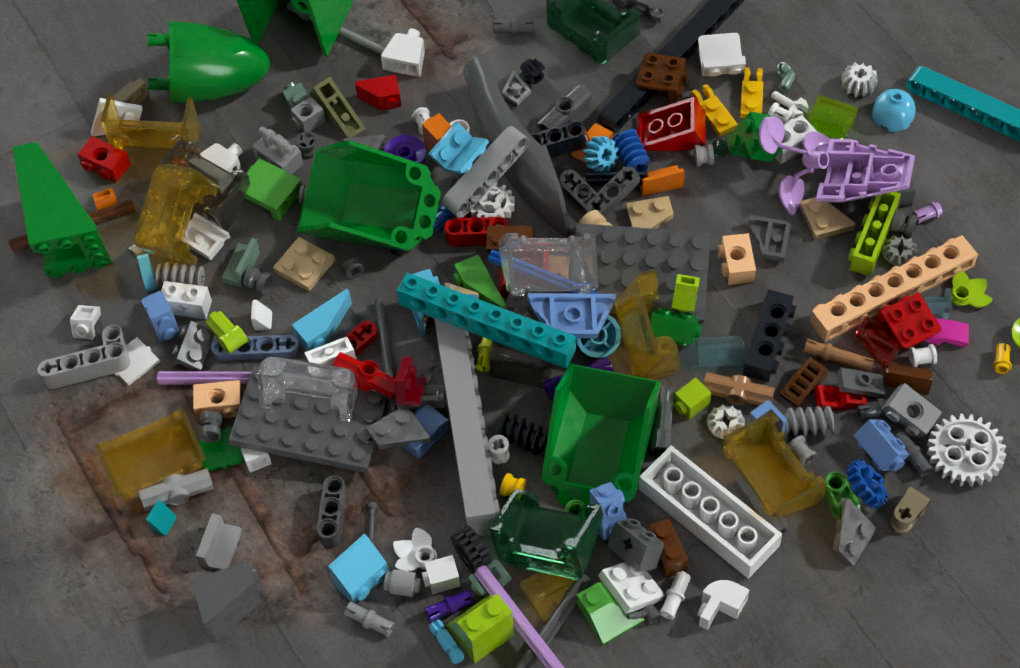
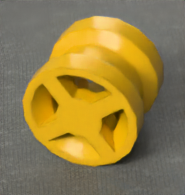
(510, 483)

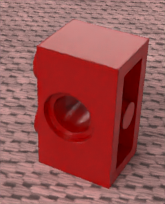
(103, 159)

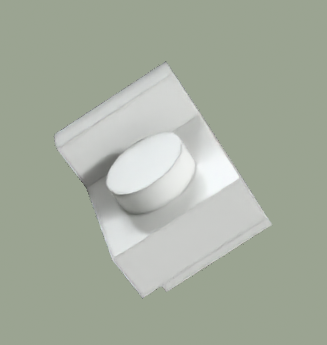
(723, 597)

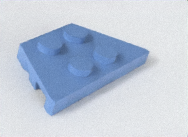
(573, 313)

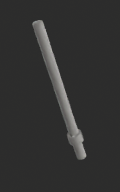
(344, 32)

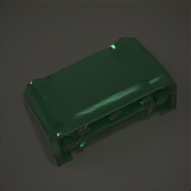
(545, 537)

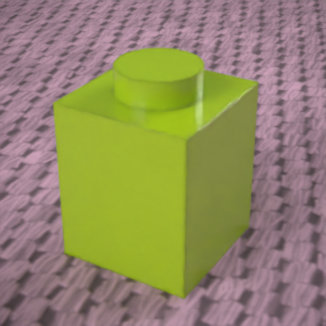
(685, 293)
(692, 398)

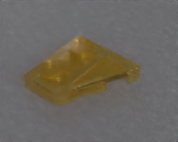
(545, 592)

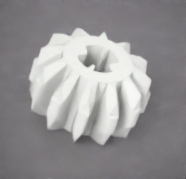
(859, 79)

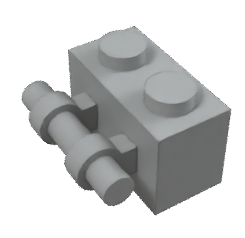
(277, 151)

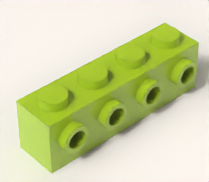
(874, 233)

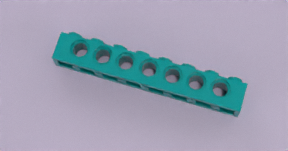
(487, 320)

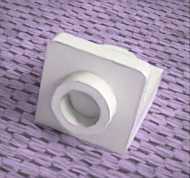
(83, 321)

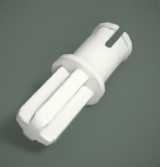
(675, 595)

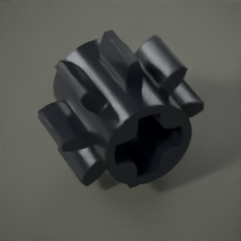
(532, 71)

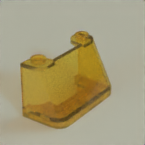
(647, 355)
(151, 454)
(772, 468)

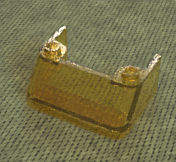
(149, 133)

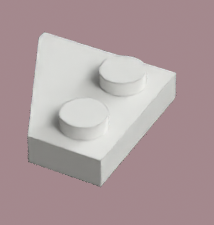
(125, 110)

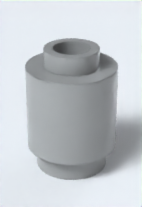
(402, 583)

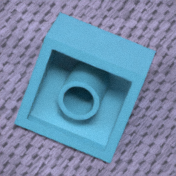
(358, 570)

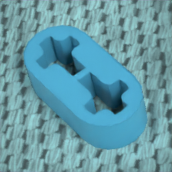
(147, 272)

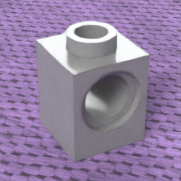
(307, 115)

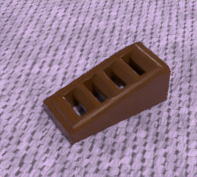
(813, 371)

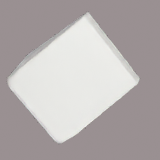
(260, 316)

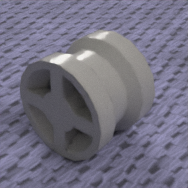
(703, 155)

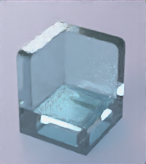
(940, 305)

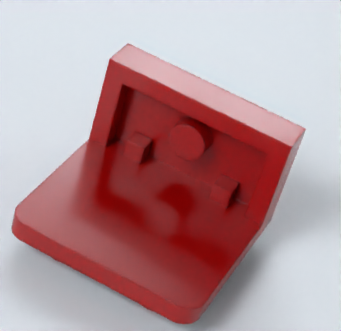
(909, 320)

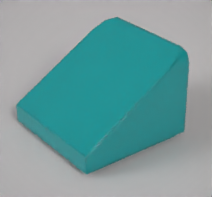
(160, 518)

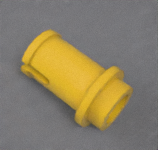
(1002, 359)

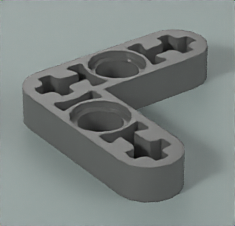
(596, 198)

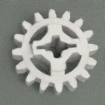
(493, 202)

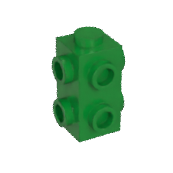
(680, 327)

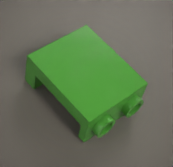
(272, 188)

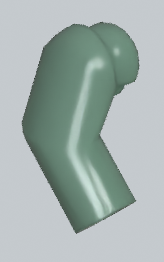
(787, 76)

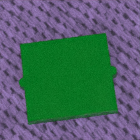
(220, 453)

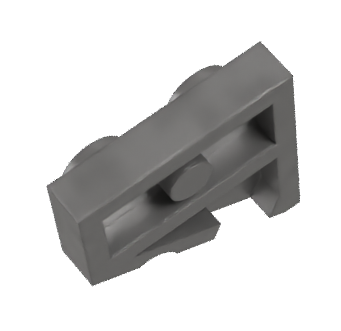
(851, 533)

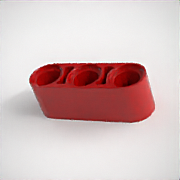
(467, 228)

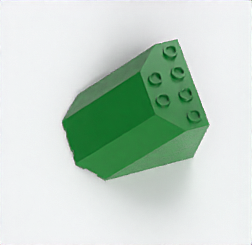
(325, 14)
(368, 198)
(598, 432)

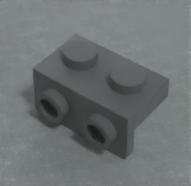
(192, 346)

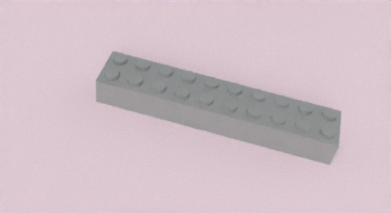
(467, 427)

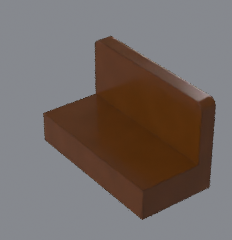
(916, 378)

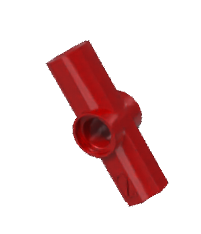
(367, 375)

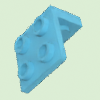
(457, 150)

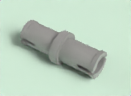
(369, 619)

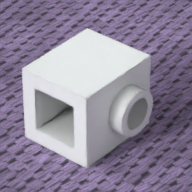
(441, 575)

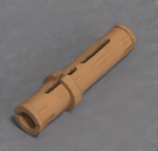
(837, 355)

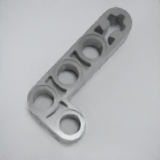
(88, 363)

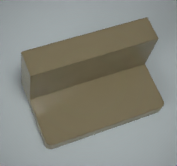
(132, 92)

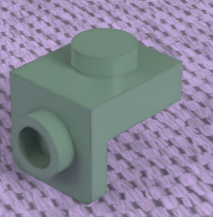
(294, 94)
(498, 572)

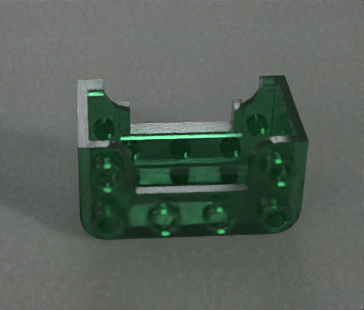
(594, 26)

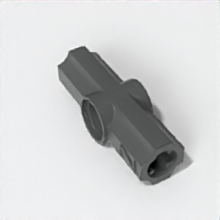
(565, 108)

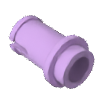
(933, 210)

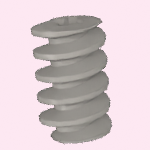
(179, 276)
(809, 421)

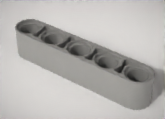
(485, 172)

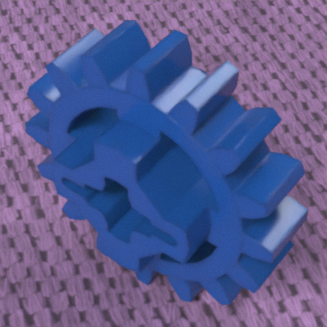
(867, 484)

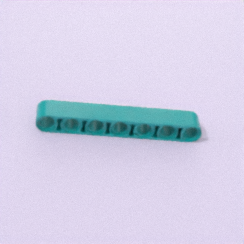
(965, 101)

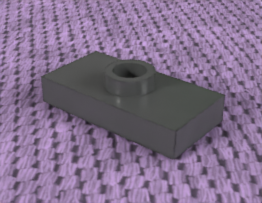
(861, 382)

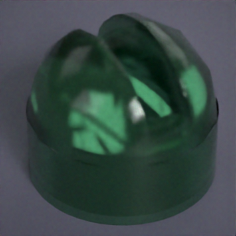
(723, 148)

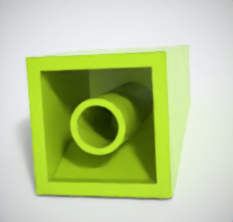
(483, 627)

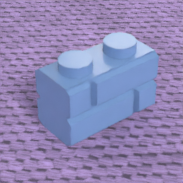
(160, 316)

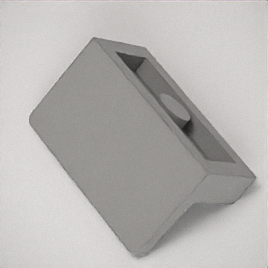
(218, 544)

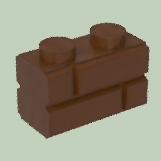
(673, 557)

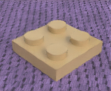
(304, 264)

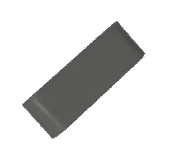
(334, 521)

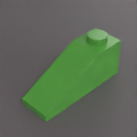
(474, 276)

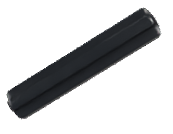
(605, 177)

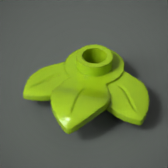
(971, 290)

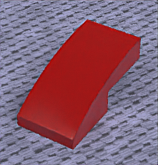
(837, 400)

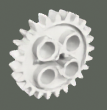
(964, 468)

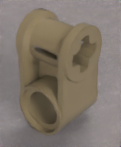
(909, 510)

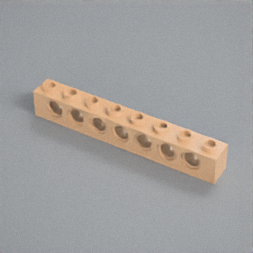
(961, 257)

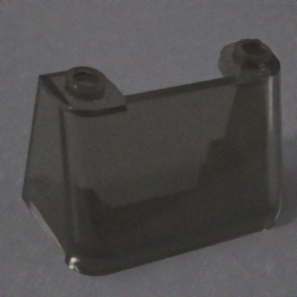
(231, 190)

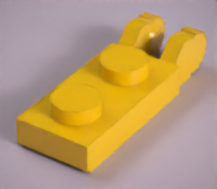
(751, 93)
(715, 112)

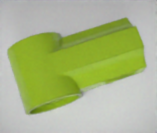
(228, 335)

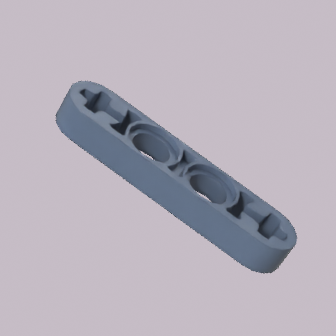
(255, 351)

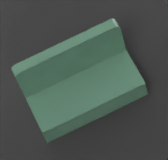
(240, 262)

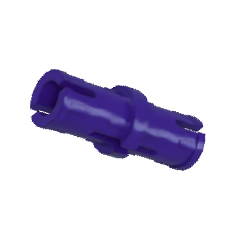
(449, 605)

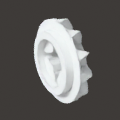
(719, 428)

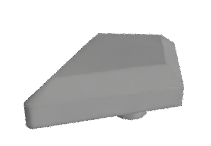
(515, 89)

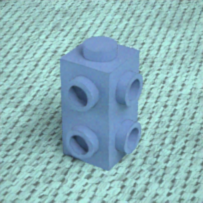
(881, 445)
(611, 502)

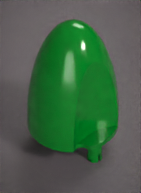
(207, 62)

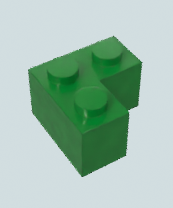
(745, 139)

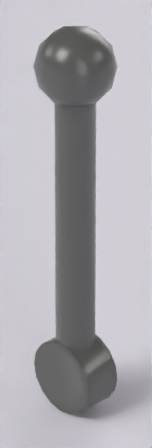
(372, 507)

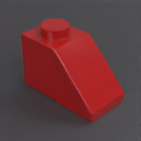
(379, 92)

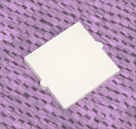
(140, 361)

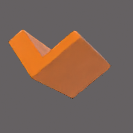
(662, 180)

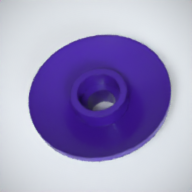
(407, 146)

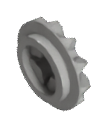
(891, 253)

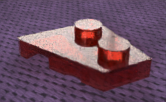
(878, 341)

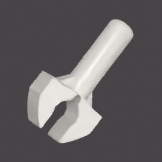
(792, 105)

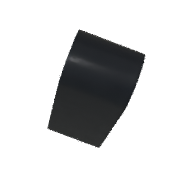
(563, 138)

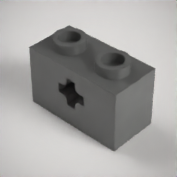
(635, 545)

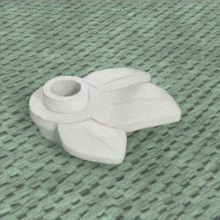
(413, 550)

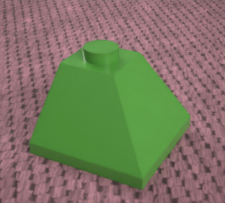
(604, 613)

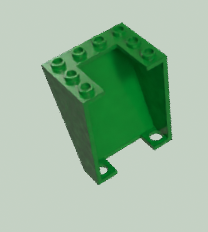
(55, 217)

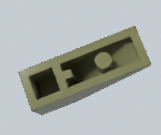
(337, 108)

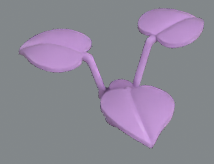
(814, 157)

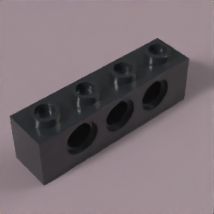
(774, 305)

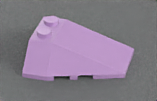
(863, 172)

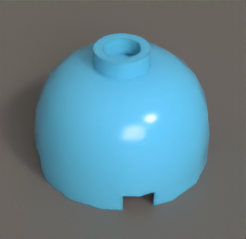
(894, 110)
(605, 343)

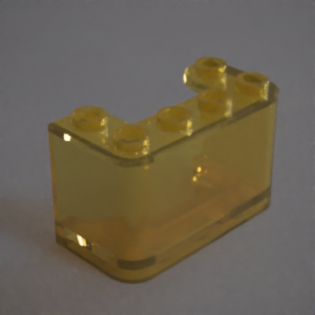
(168, 212)

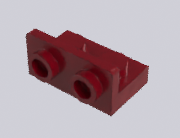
(408, 387)

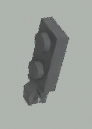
(646, 8)

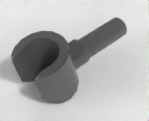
(648, 613)

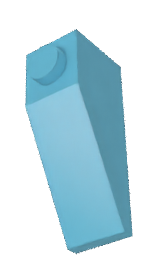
(320, 324)

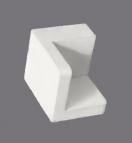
(255, 459)

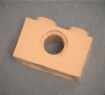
(740, 248)
(207, 394)

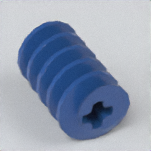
(631, 150)

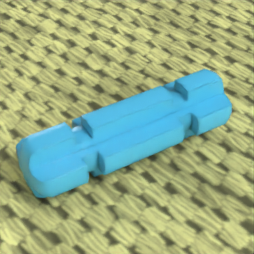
(446, 641)

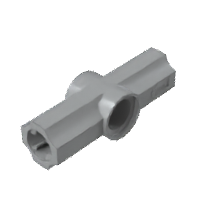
(176, 489)

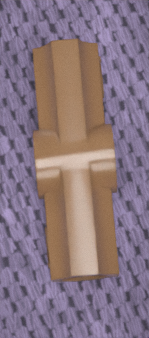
(738, 389)

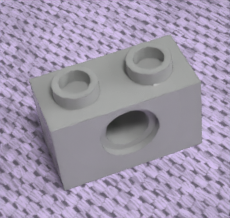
(924, 412)

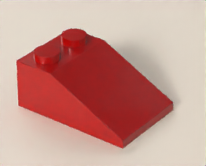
(673, 127)

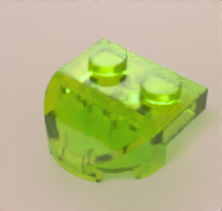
(832, 117)

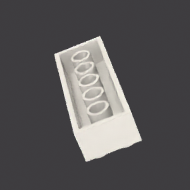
(710, 511)

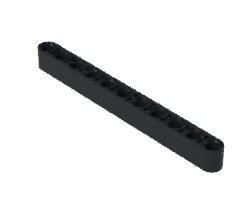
(681, 45)

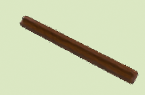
(97, 217)

